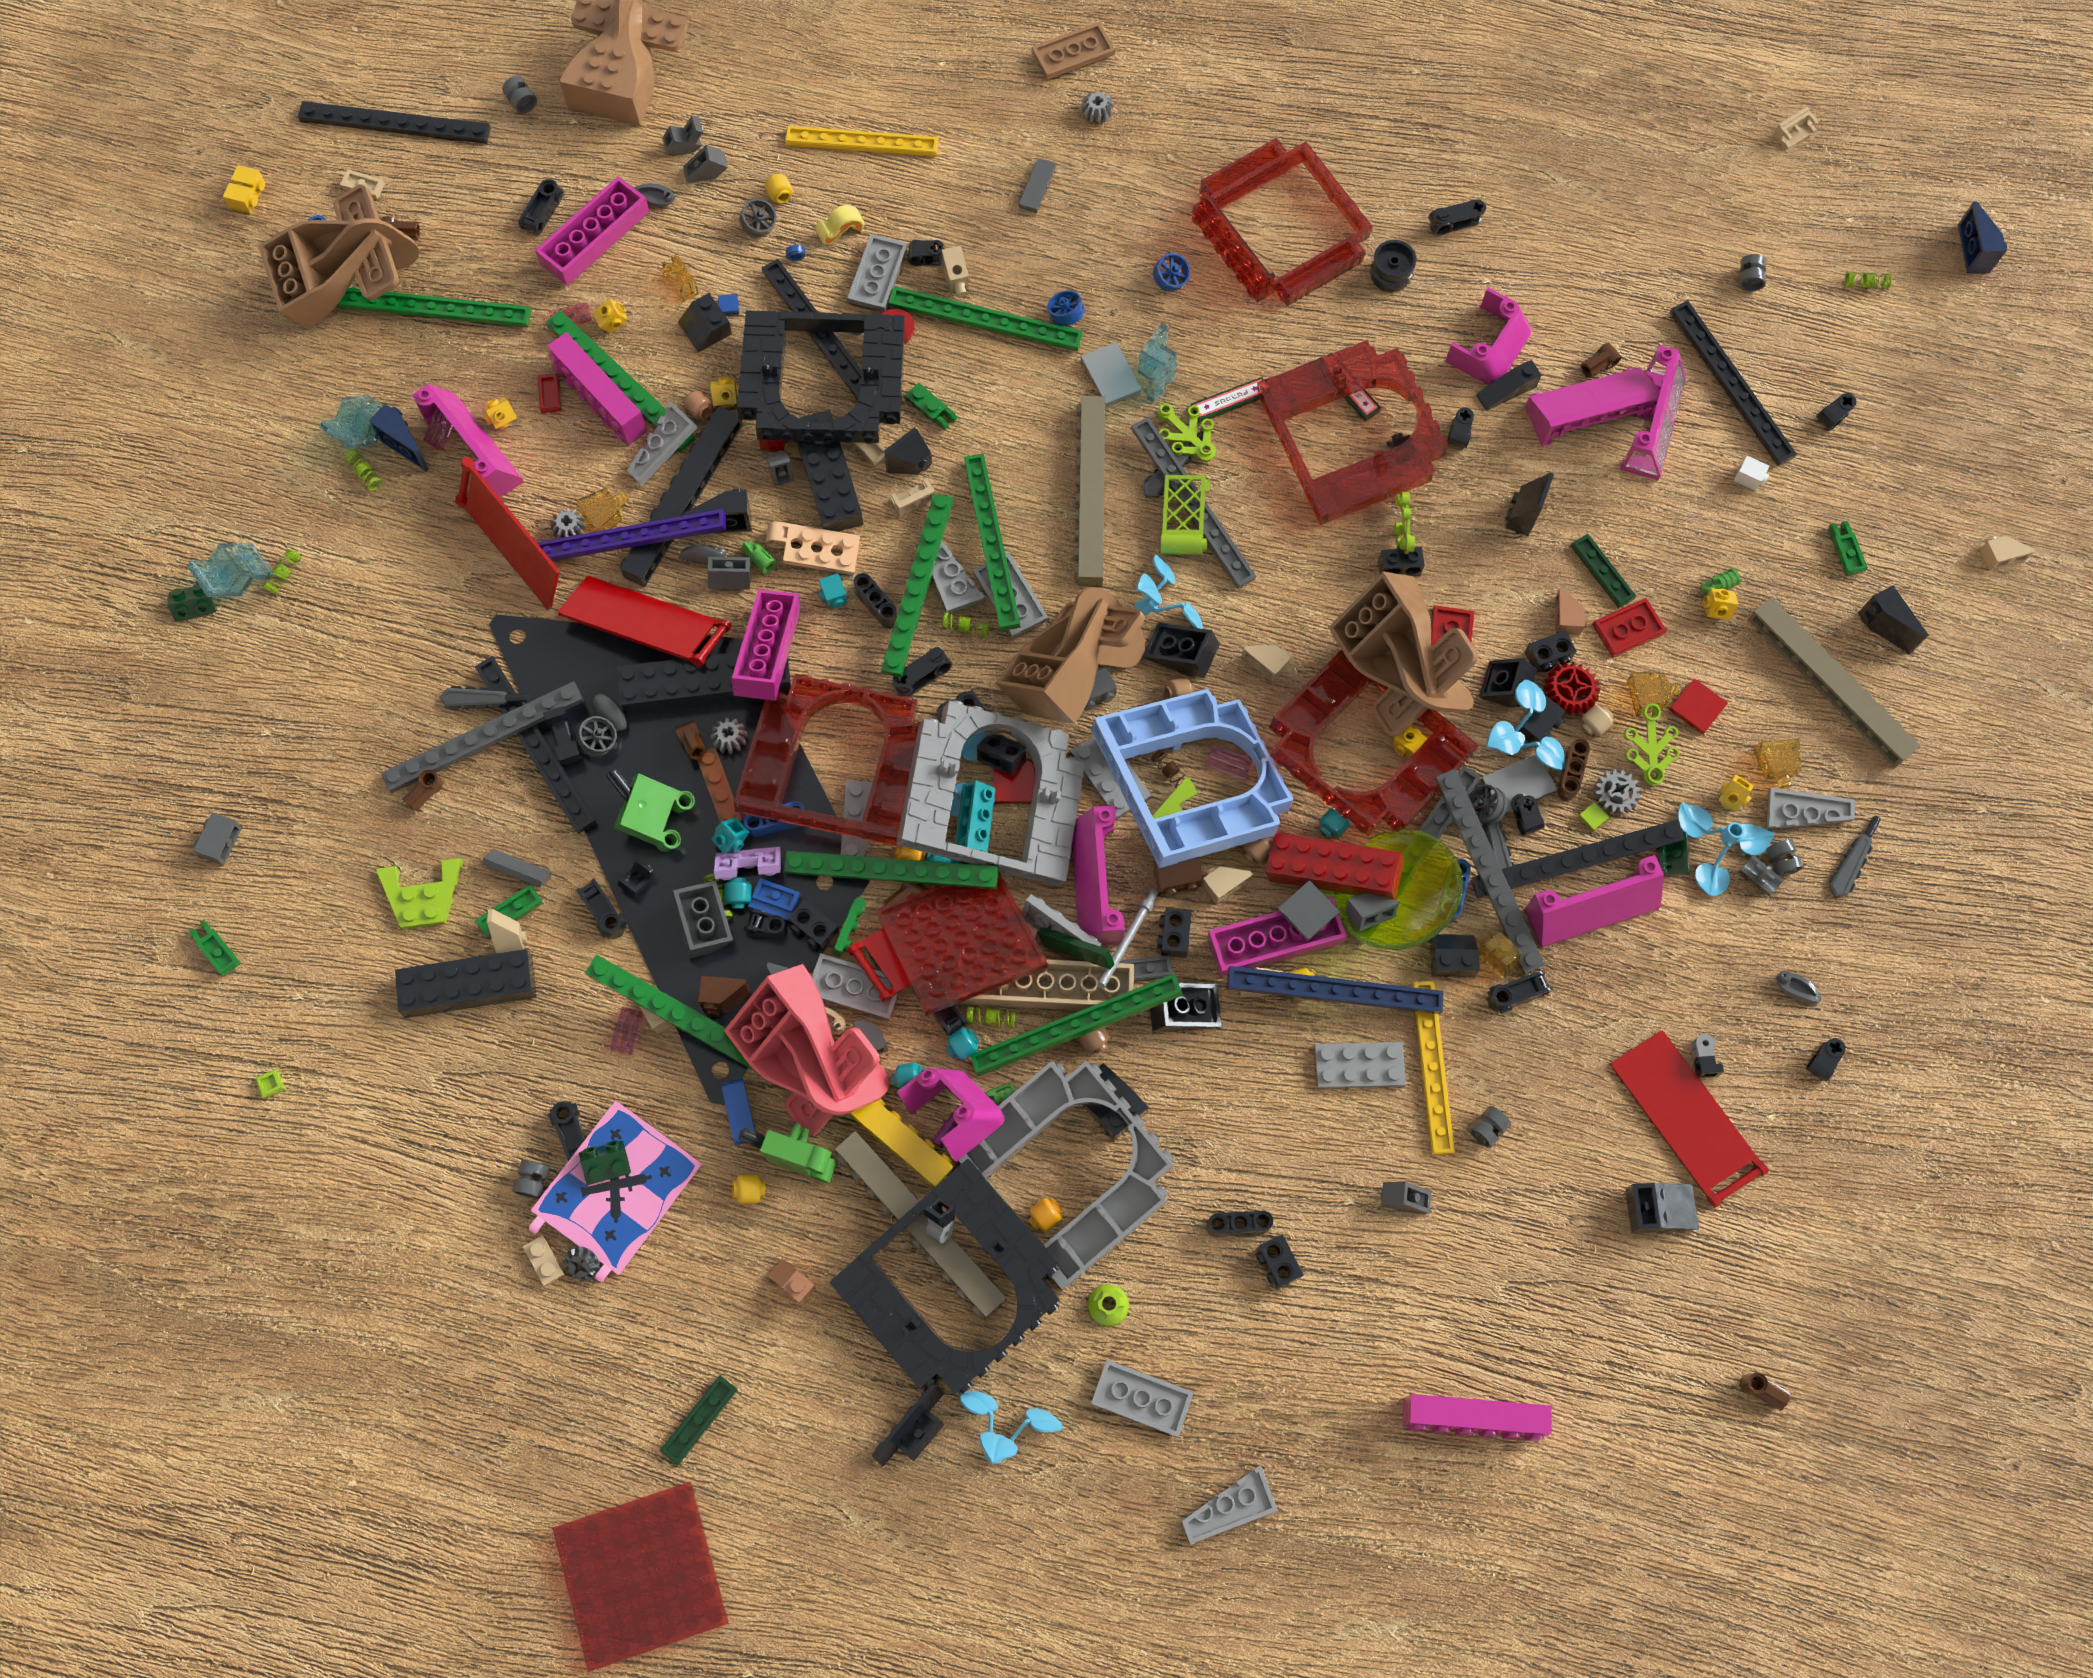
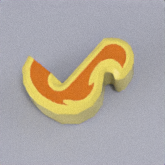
(838, 222)

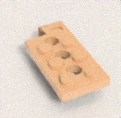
(782, 534)

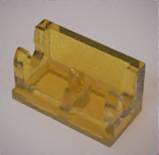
(679, 279)

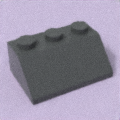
(701, 918)

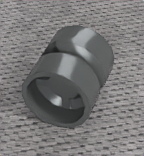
(519, 94)
(1752, 272)
(1781, 851)
(1491, 1125)
(530, 1187)

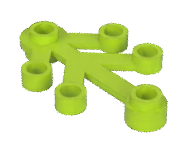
(1188, 434)
(1407, 542)
(1652, 747)

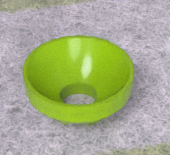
(1105, 1317)

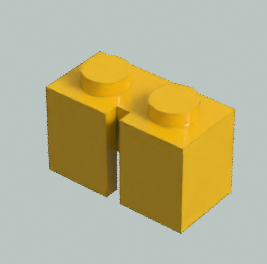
(245, 193)

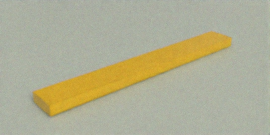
(861, 141)
(1434, 1079)

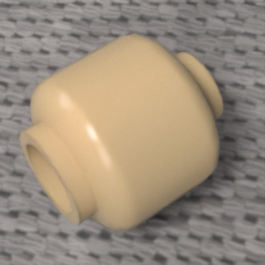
(1597, 720)

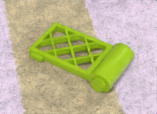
(1184, 541)

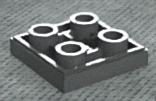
(1308, 910)

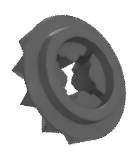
(590, 1266)

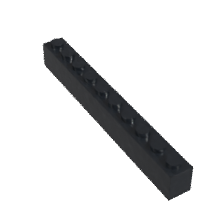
(684, 490)

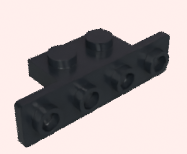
(914, 1429)

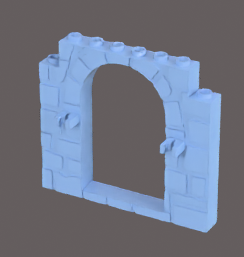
(1209, 826)

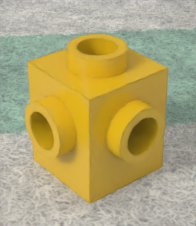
(610, 315)
(718, 391)
(505, 416)
(1720, 604)
(1408, 741)
(1735, 793)

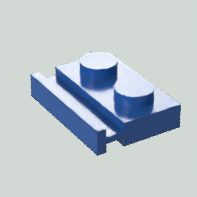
(774, 899)

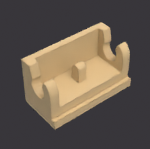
(1795, 128)
(913, 498)

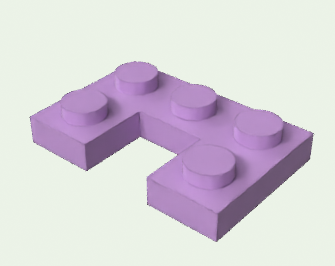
(766, 859)

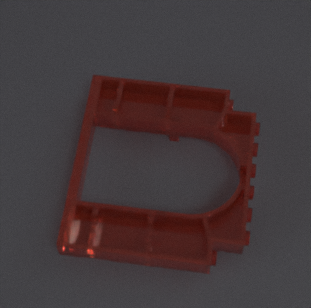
(1376, 476)
(777, 743)
(1405, 792)

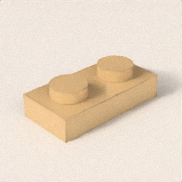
(355, 178)
(544, 1260)

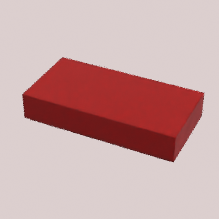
(549, 393)

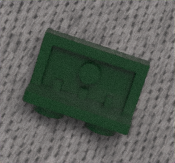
(189, 603)
(1675, 858)
(604, 1162)

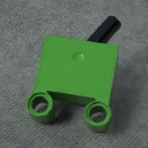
(647, 808)
(793, 1152)

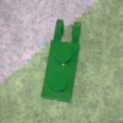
(930, 405)
(1848, 549)
(850, 925)
(216, 949)

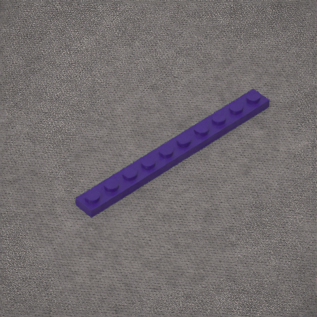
(635, 535)

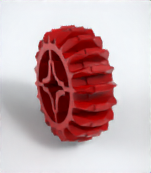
(1580, 683)

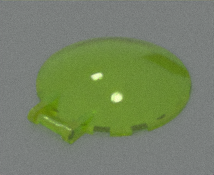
(1426, 892)

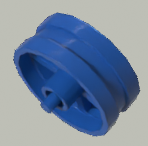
(1171, 272)
(1067, 311)

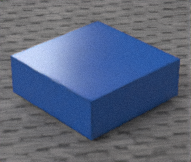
(729, 304)

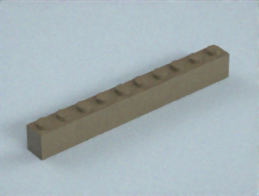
(1091, 491)
(1834, 682)
(898, 1200)

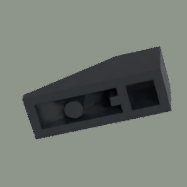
(1510, 385)

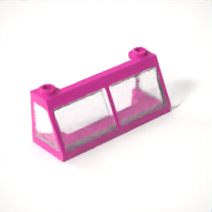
(1650, 448)

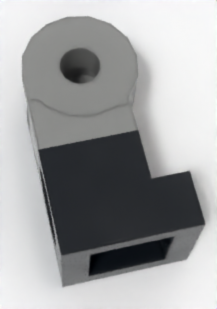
(1704, 1057)
(939, 1222)

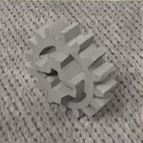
(1617, 783)

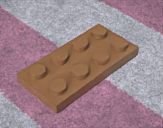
(1073, 50)

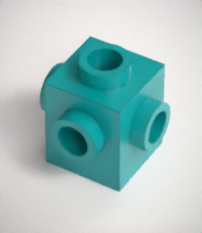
(730, 835)

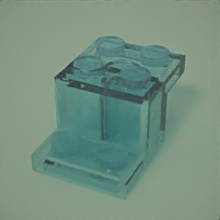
(1157, 363)
(352, 422)
(229, 569)

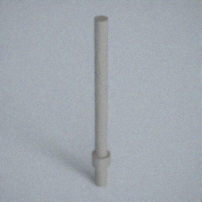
(1144, 908)

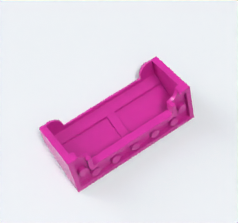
(1592, 403)
(491, 461)
(1090, 876)
(1563, 919)

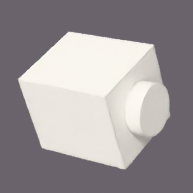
(1752, 473)

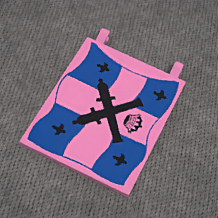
(622, 1211)

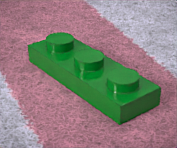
(514, 907)

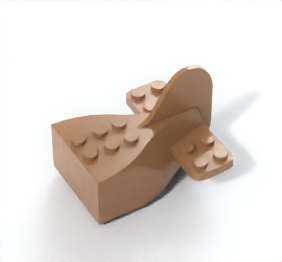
(616, 69)
(319, 259)
(1390, 642)
(1059, 666)

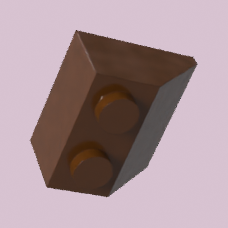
(1178, 877)
(721, 994)

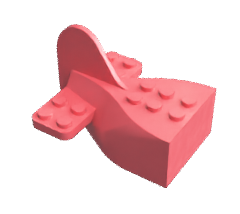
(790, 1043)

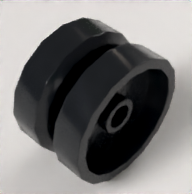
(1393, 265)

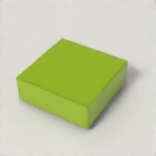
(1593, 817)
(270, 1084)

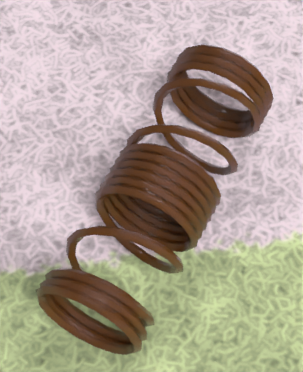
(1170, 769)

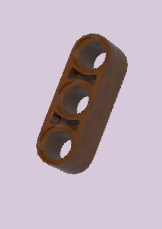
(1571, 778)

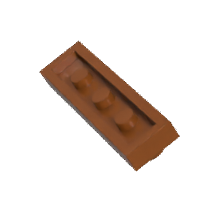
(718, 786)

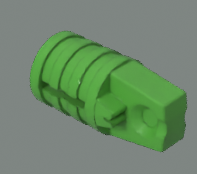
(759, 557)
(1722, 581)
(1001, 1093)

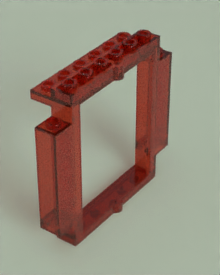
(1248, 175)

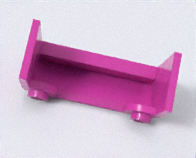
(1492, 362)
(975, 1117)

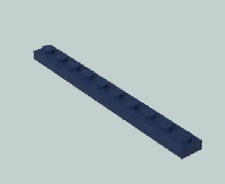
(1334, 990)

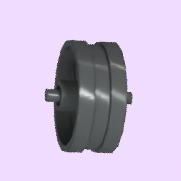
(757, 218)
(596, 736)
(1487, 804)

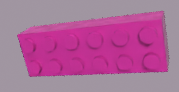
(592, 230)
(596, 389)
(766, 645)
(1268, 941)
(1477, 1416)

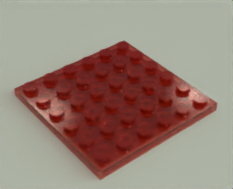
(960, 942)
(640, 1576)

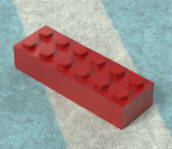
(1334, 866)

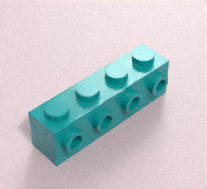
(975, 816)

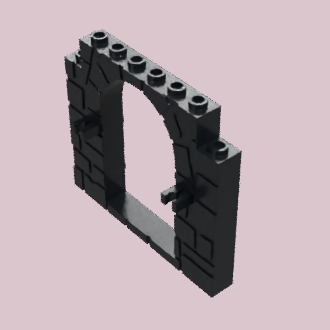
(763, 375)
(900, 1324)

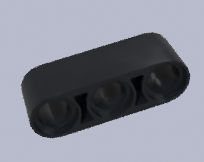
(871, 592)
(1248, 1217)

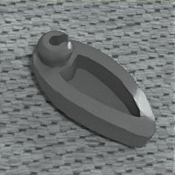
(656, 194)
(700, 553)
(609, 709)
(1798, 988)

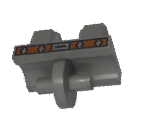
(1761, 876)

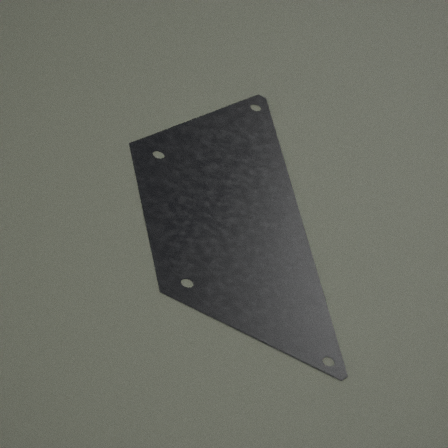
(649, 746)

